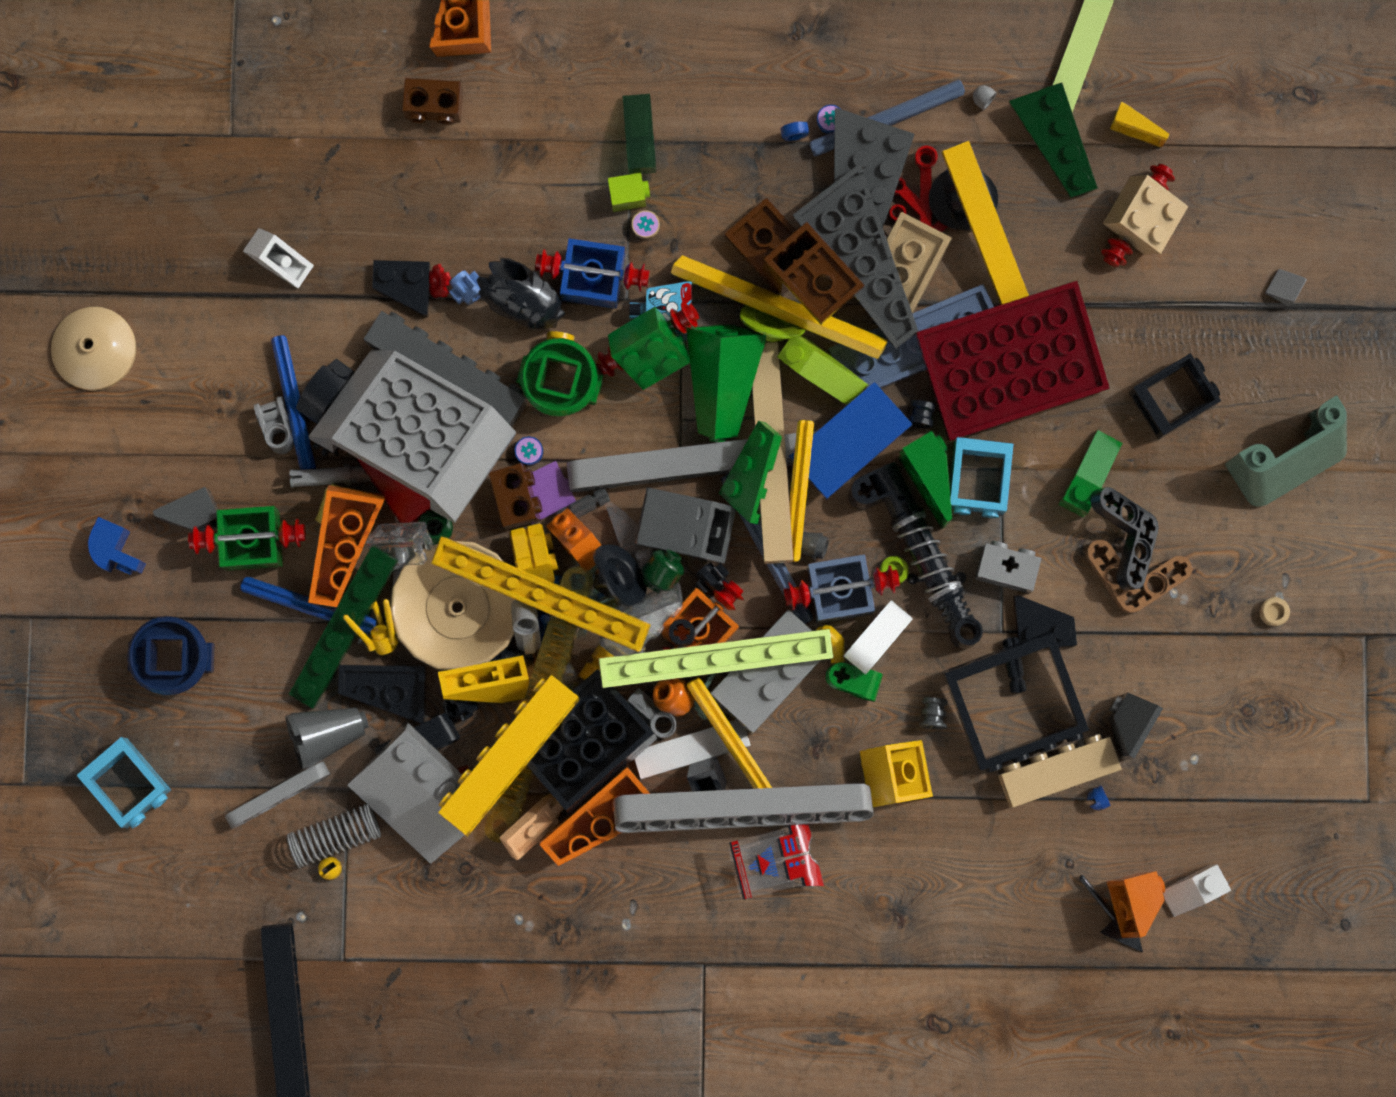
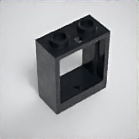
(1152, 412)

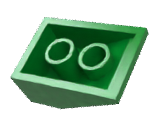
(928, 469)

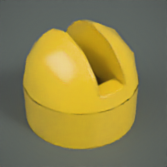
(333, 873)

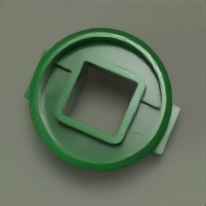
(533, 371)

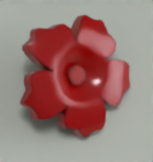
(438, 281)

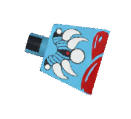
(664, 299)

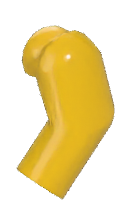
(838, 644)

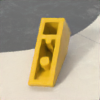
(486, 682)

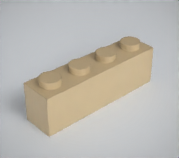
(1060, 771)

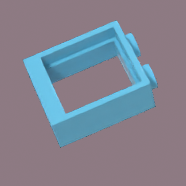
(985, 449)
(104, 763)

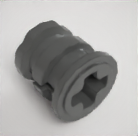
(933, 713)

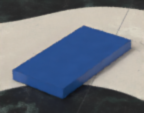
(854, 439)

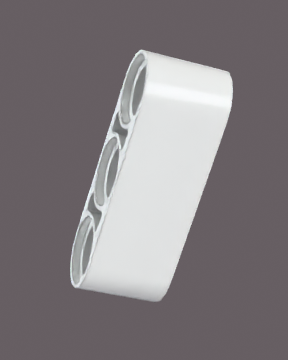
(878, 637)

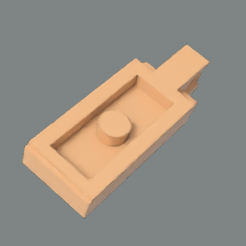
(532, 826)

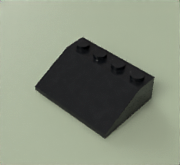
(590, 744)

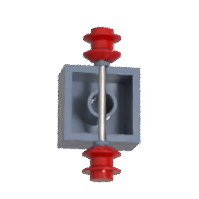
(841, 588)

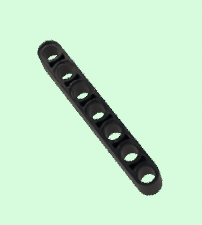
(285, 1010)

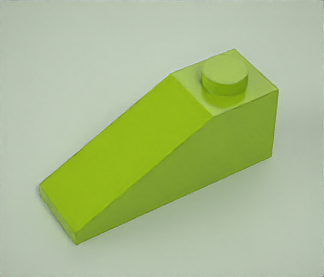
(822, 369)

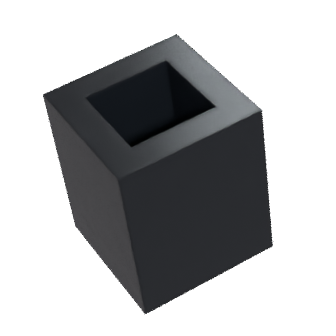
(706, 775)

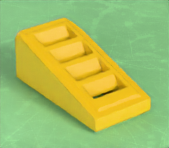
(1133, 124)

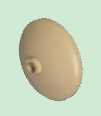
(105, 361)

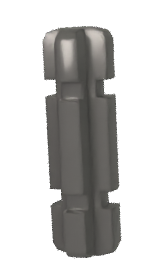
(587, 503)

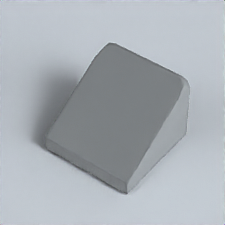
(1285, 287)

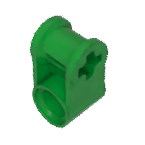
(856, 681)

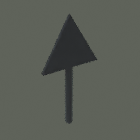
(1112, 929)

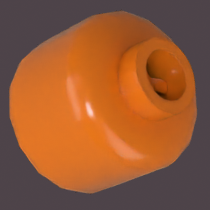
(673, 697)

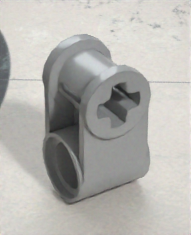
(275, 420)

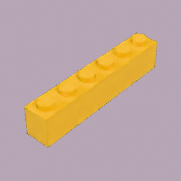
(508, 756)

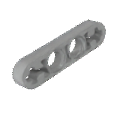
(277, 795)

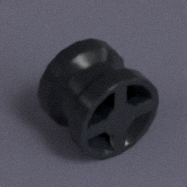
(921, 413)

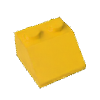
(896, 773)

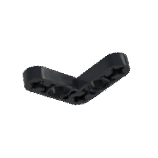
(1140, 529)

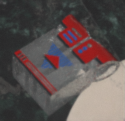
(774, 861)

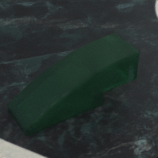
(639, 134)

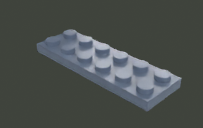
(907, 359)

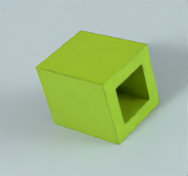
(628, 192)

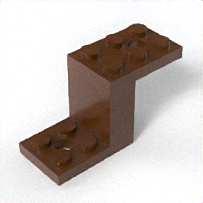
(794, 260)

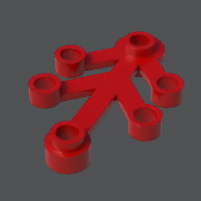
(920, 205)

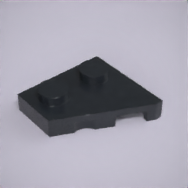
(404, 282)
(1037, 619)

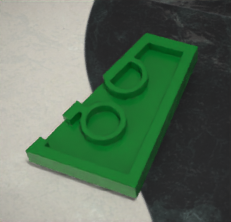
(747, 477)

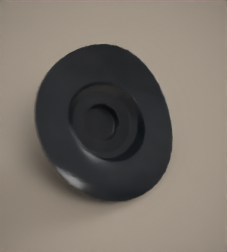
(946, 204)
(618, 575)

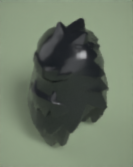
(520, 295)

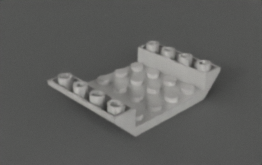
(416, 430)

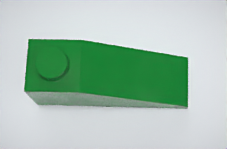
(1090, 473)

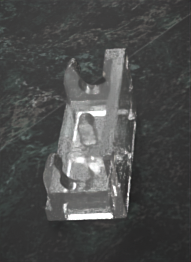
(402, 541)

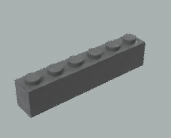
(392, 334)

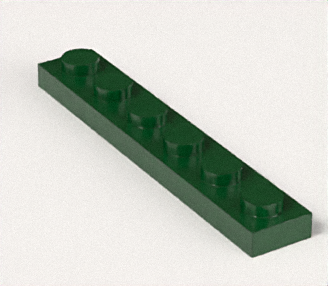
(338, 634)

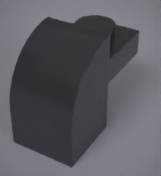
(323, 390)

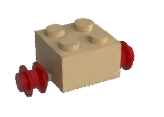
(1143, 216)

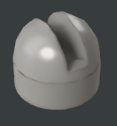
(984, 96)

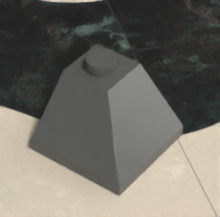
(1131, 723)

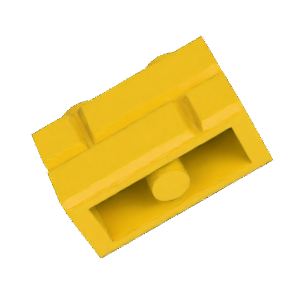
(532, 550)

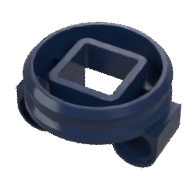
(142, 655)

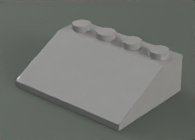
(405, 789)

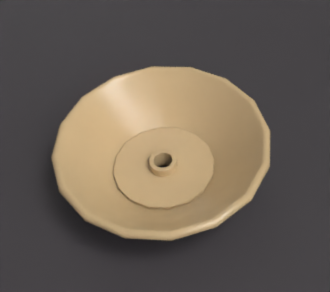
(433, 631)

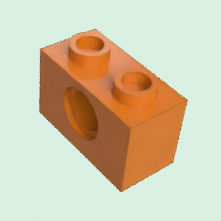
(574, 538)

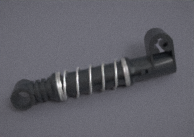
(927, 557)

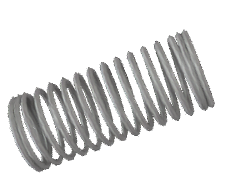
(369, 821)

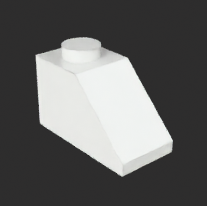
(278, 257)
(1196, 890)

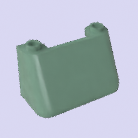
(1266, 478)

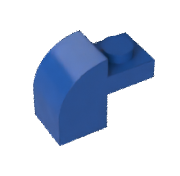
(106, 546)

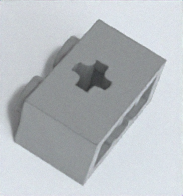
(1018, 579)

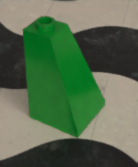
(722, 375)

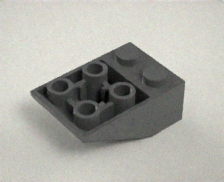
(685, 525)

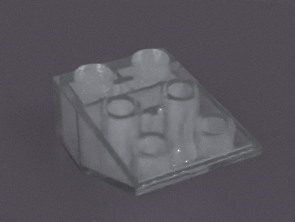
(653, 609)

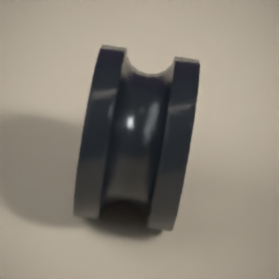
(676, 639)

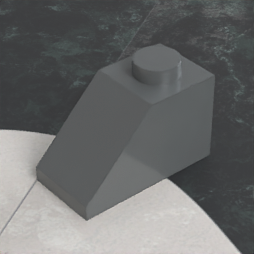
(191, 510)

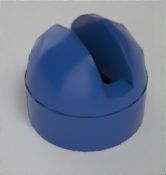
(1100, 797)

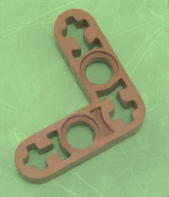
(1118, 593)

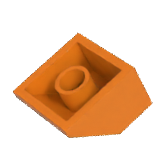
(1136, 902)

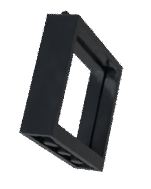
(1000, 657)

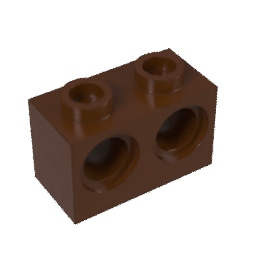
(434, 92)
(508, 499)

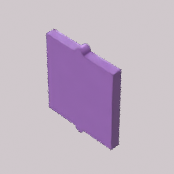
(551, 489)

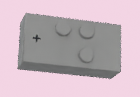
(757, 692)

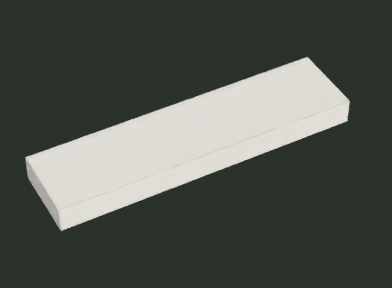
(685, 751)

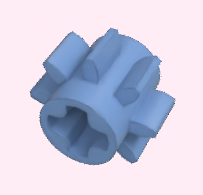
(465, 288)

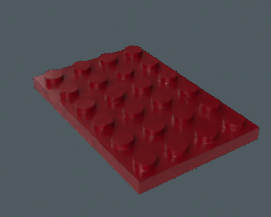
(1012, 360)

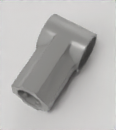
(525, 627)
(650, 713)

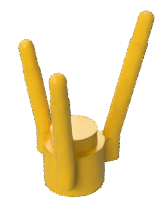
(382, 637)

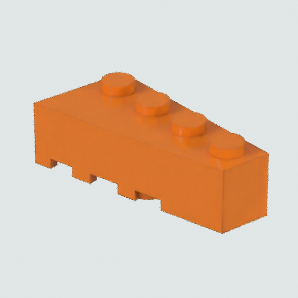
(462, 28)
(343, 532)
(592, 821)

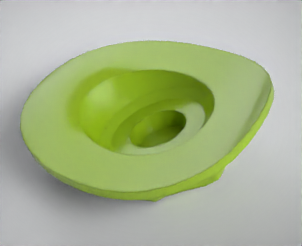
(772, 327)

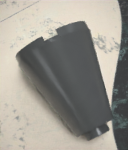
(324, 732)

